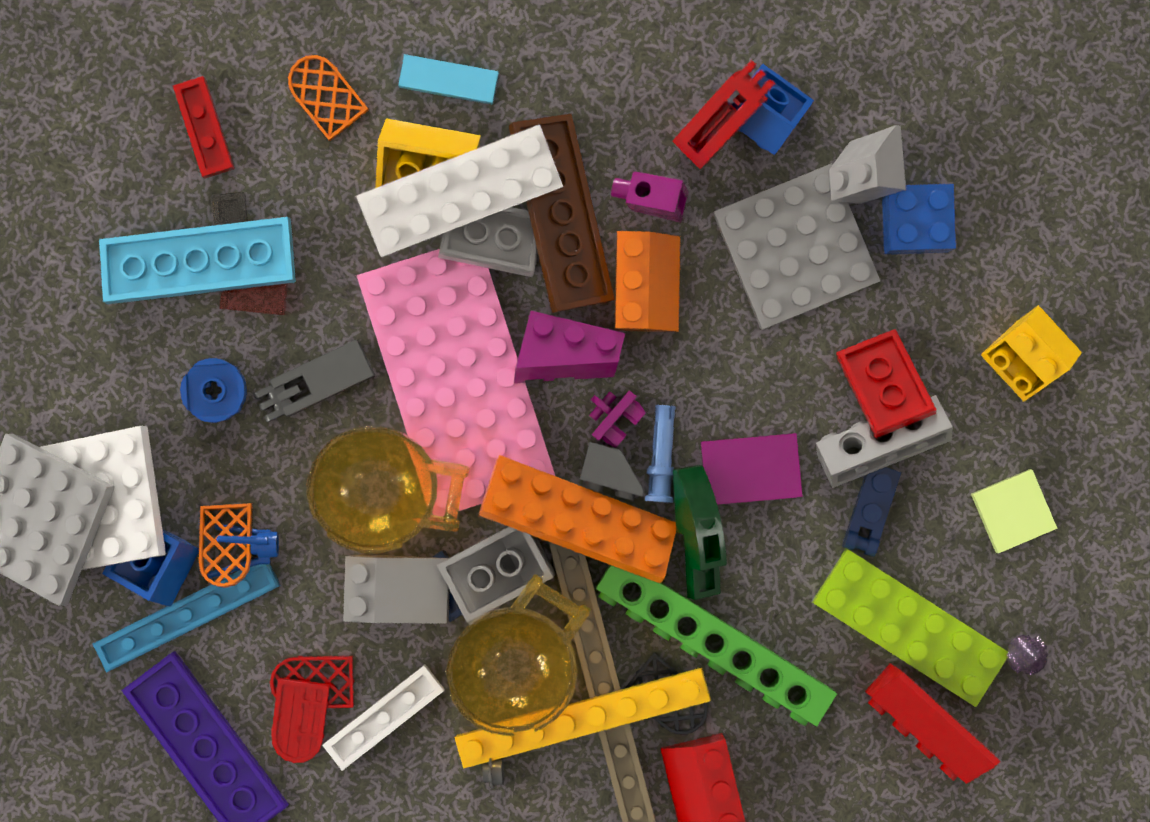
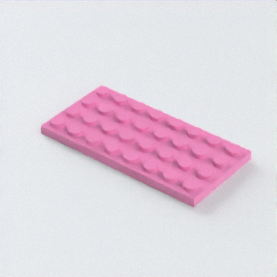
(453, 369)

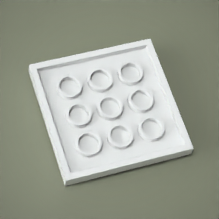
(132, 517)

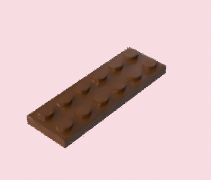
(567, 224)

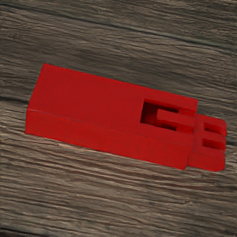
(719, 119)

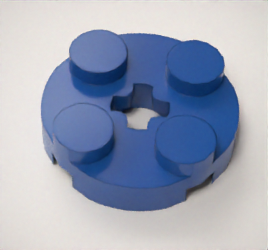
(201, 404)

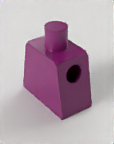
(665, 199)

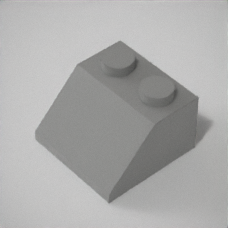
(869, 168)

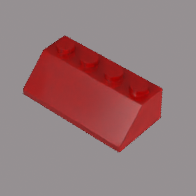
(931, 725)
(702, 781)

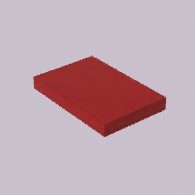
(886, 383)

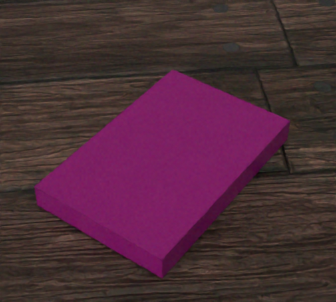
(753, 468)

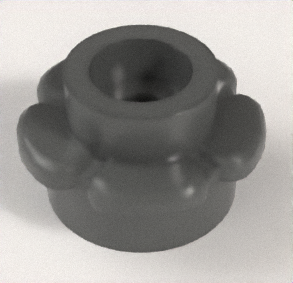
(494, 772)

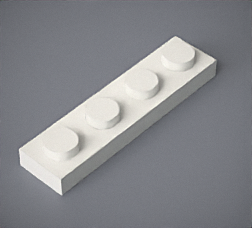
(383, 717)

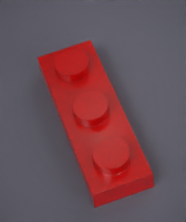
(203, 127)

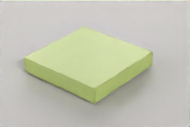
(1014, 511)

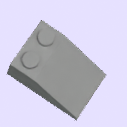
(494, 571)
(394, 589)

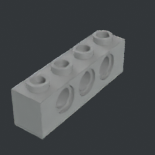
(875, 455)

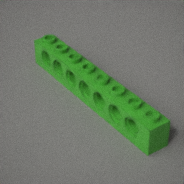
(816, 695)

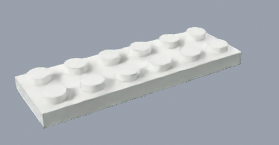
(460, 190)

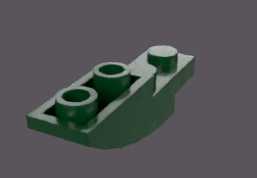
(702, 530)

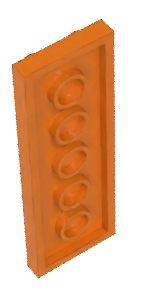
(579, 519)

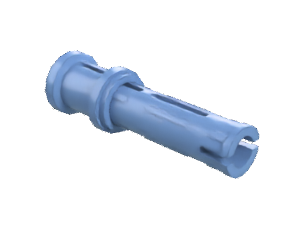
(660, 469)

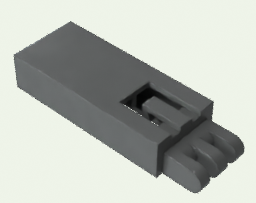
(324, 377)

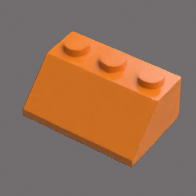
(647, 281)

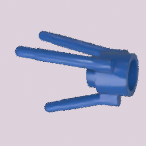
(262, 542)

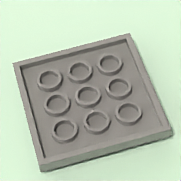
(795, 248)
(46, 518)

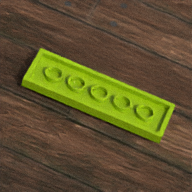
(911, 627)

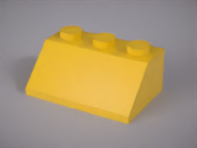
(414, 147)

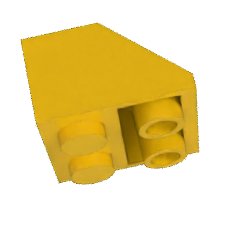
(1032, 353)

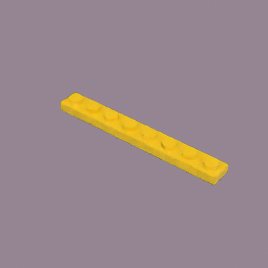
(590, 717)

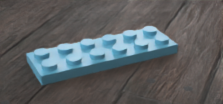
(197, 260)

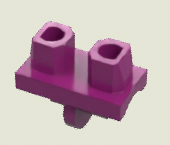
(627, 407)

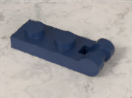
(871, 510)

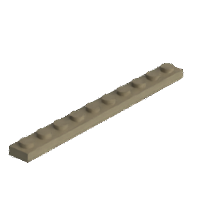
(602, 679)

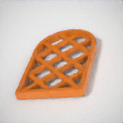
(347, 122)
(247, 508)

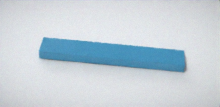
(183, 616)

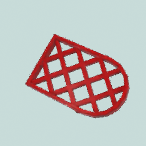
(327, 659)

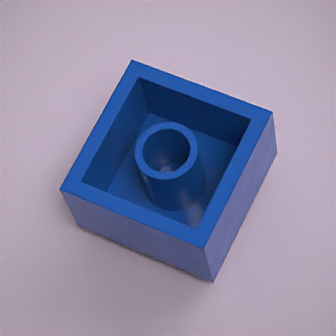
(919, 220)

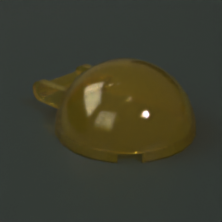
(379, 489)
(516, 665)

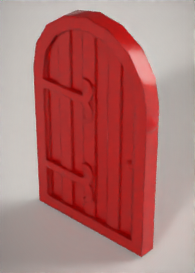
(299, 719)

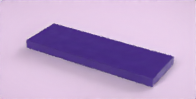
(203, 744)

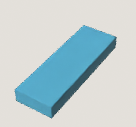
(448, 79)

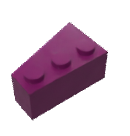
(566, 349)

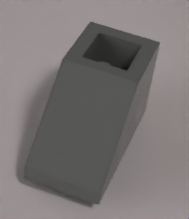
(609, 468)

